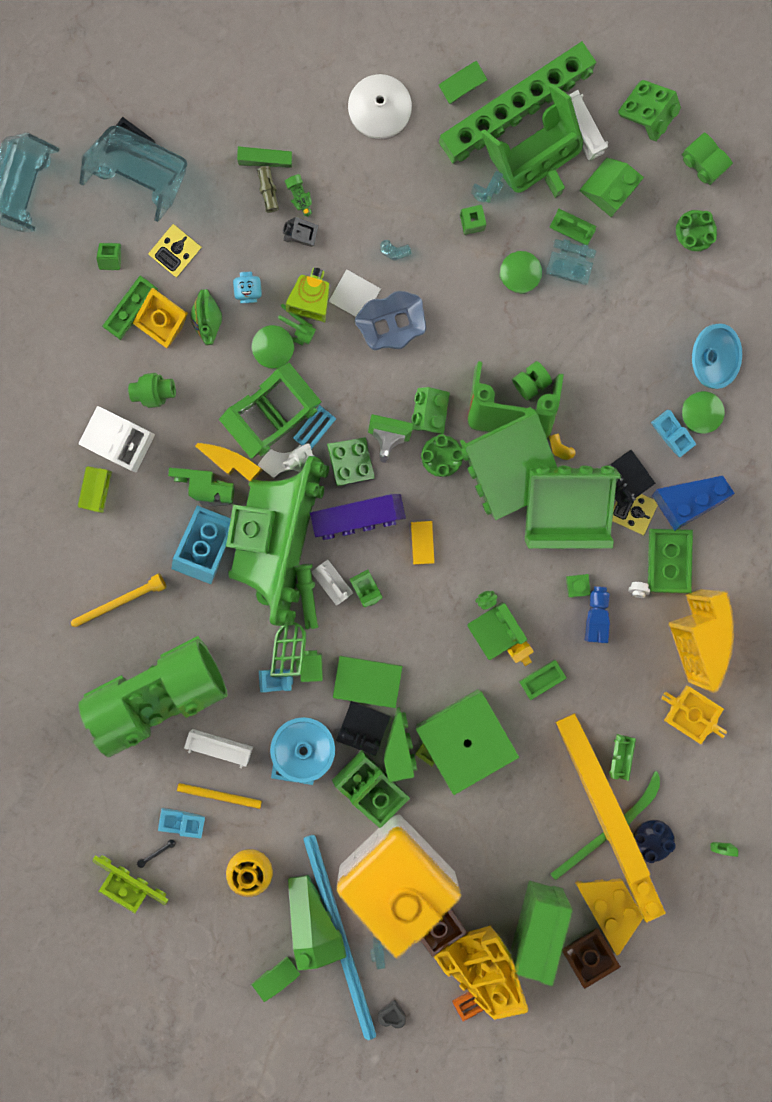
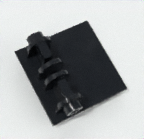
(633, 478)
(363, 728)

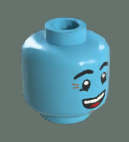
(247, 287)

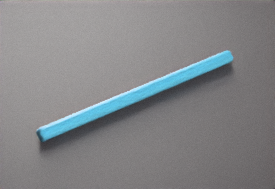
(347, 963)

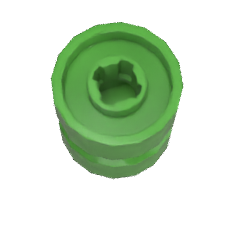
(526, 386)

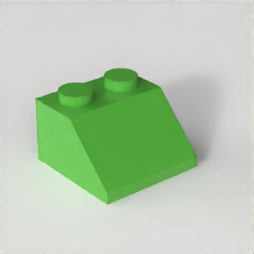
(611, 185)

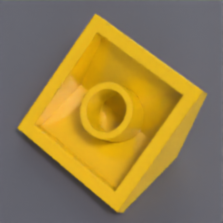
(160, 318)

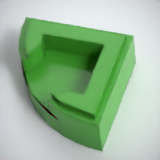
(724, 849)

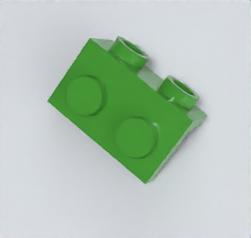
(430, 410)

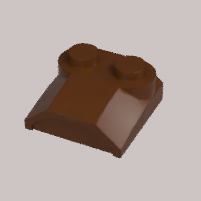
(444, 933)
(590, 958)

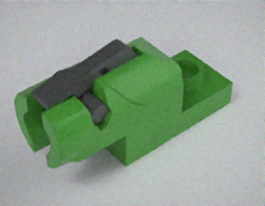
(204, 488)

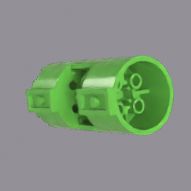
(124, 709)

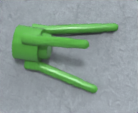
(304, 330)

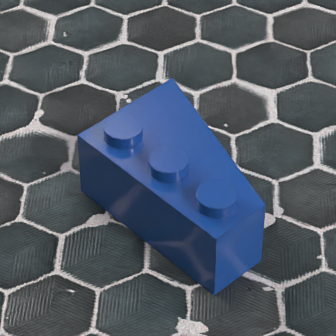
(691, 500)

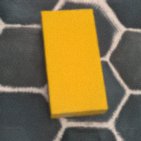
(422, 542)

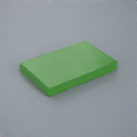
(670, 560)
(367, 681)

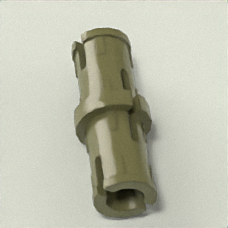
(268, 189)

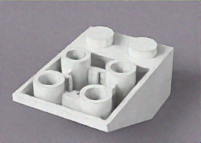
(116, 439)

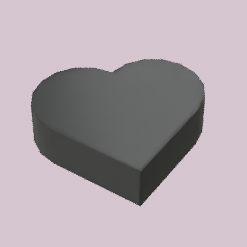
(392, 1015)

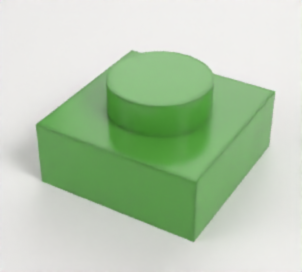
(578, 585)

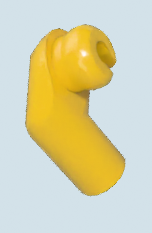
(561, 450)

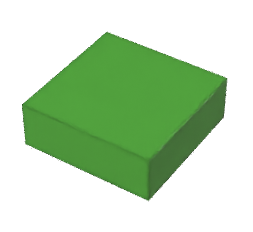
(554, 183)

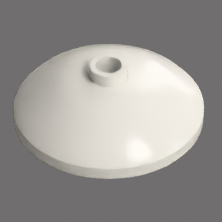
(377, 119)

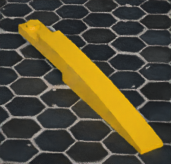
(611, 818)

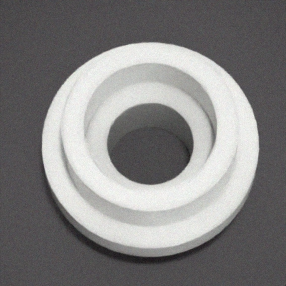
(639, 589)

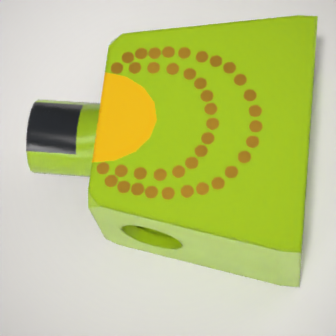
(310, 296)

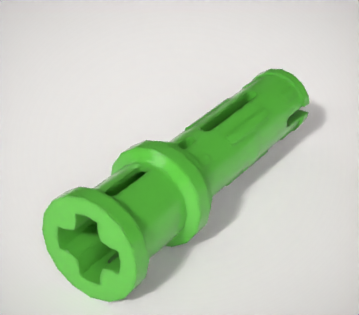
(306, 585)

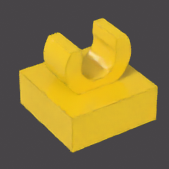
(521, 653)

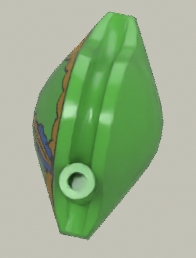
(206, 317)

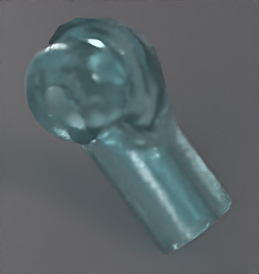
(393, 252)

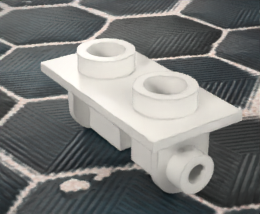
(332, 582)

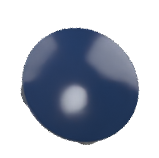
(654, 840)

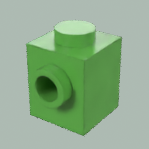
(311, 667)

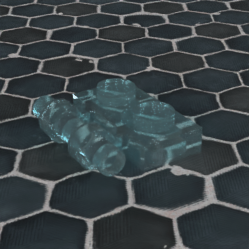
(569, 267)

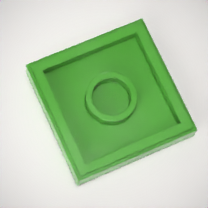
(250, 529)

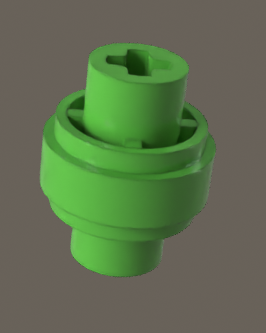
(152, 390)

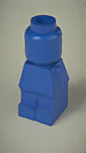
(598, 618)

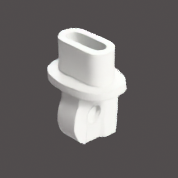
(298, 457)

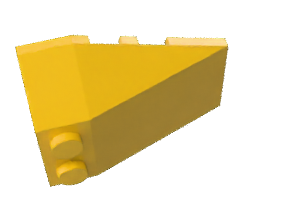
(486, 971)

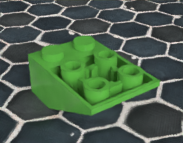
(397, 759)

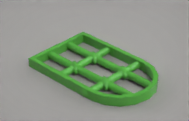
(293, 658)

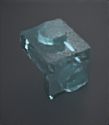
(494, 187)
(377, 954)

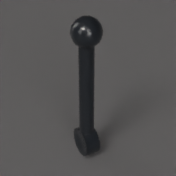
(142, 862)

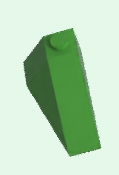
(313, 933)

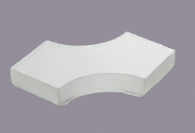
(273, 462)

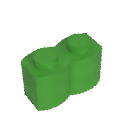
(706, 159)

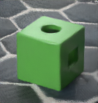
(469, 213)

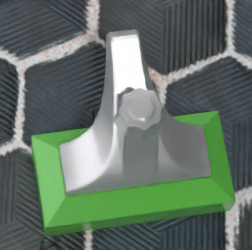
(389, 433)

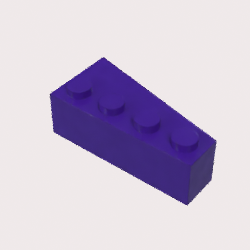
(358, 515)

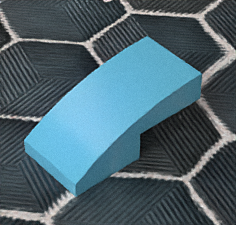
(673, 433)
(181, 822)

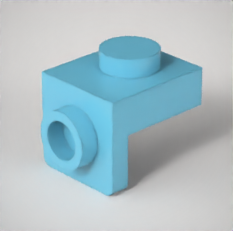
(270, 684)

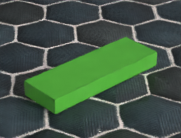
(128, 308)

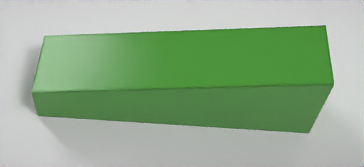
(263, 157)

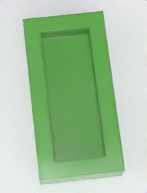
(542, 679)

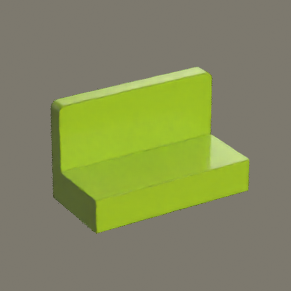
(94, 489)

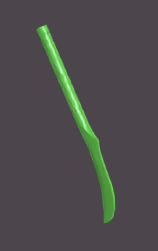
(642, 803)

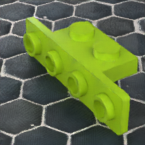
(124, 888)

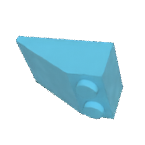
(202, 545)

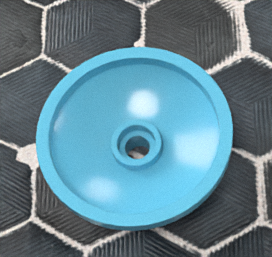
(717, 356)
(287, 745)

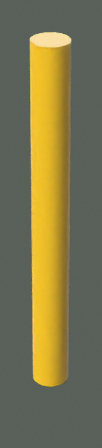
(226, 797)

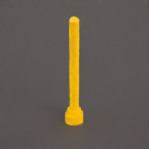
(156, 583)

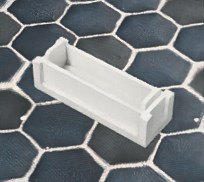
(592, 140)
(218, 747)

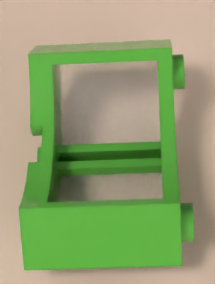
(271, 411)

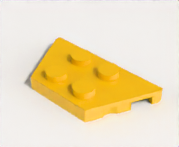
(612, 909)

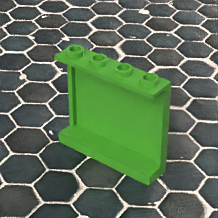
(503, 462)
(570, 507)

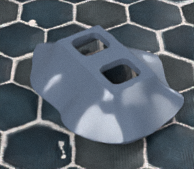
(387, 309)

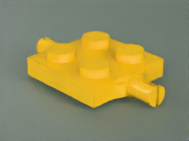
(694, 714)

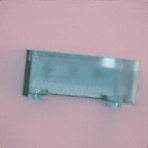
(137, 160)
(19, 163)

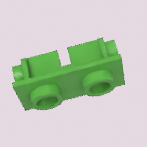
(573, 227)
(622, 757)

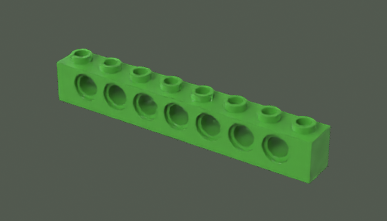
(576, 57)

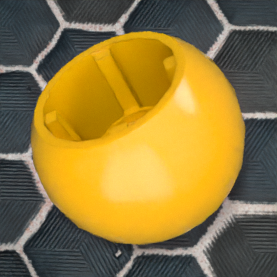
(251, 887)

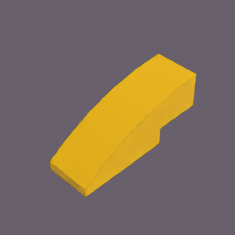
(230, 460)

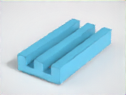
(325, 414)

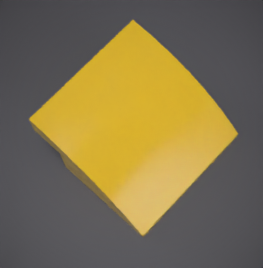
(705, 638)

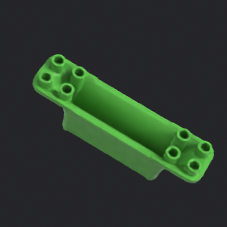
(274, 572)

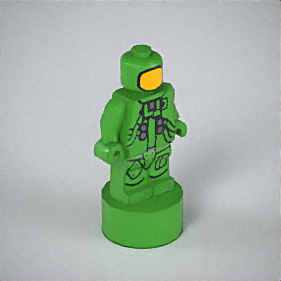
(301, 199)

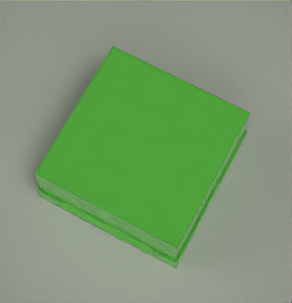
(466, 741)
(541, 932)

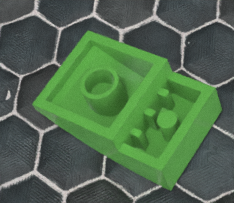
(369, 789)

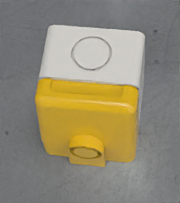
(397, 885)

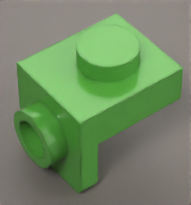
(366, 588)

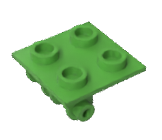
(350, 461)

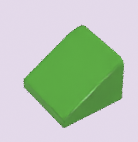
(109, 256)

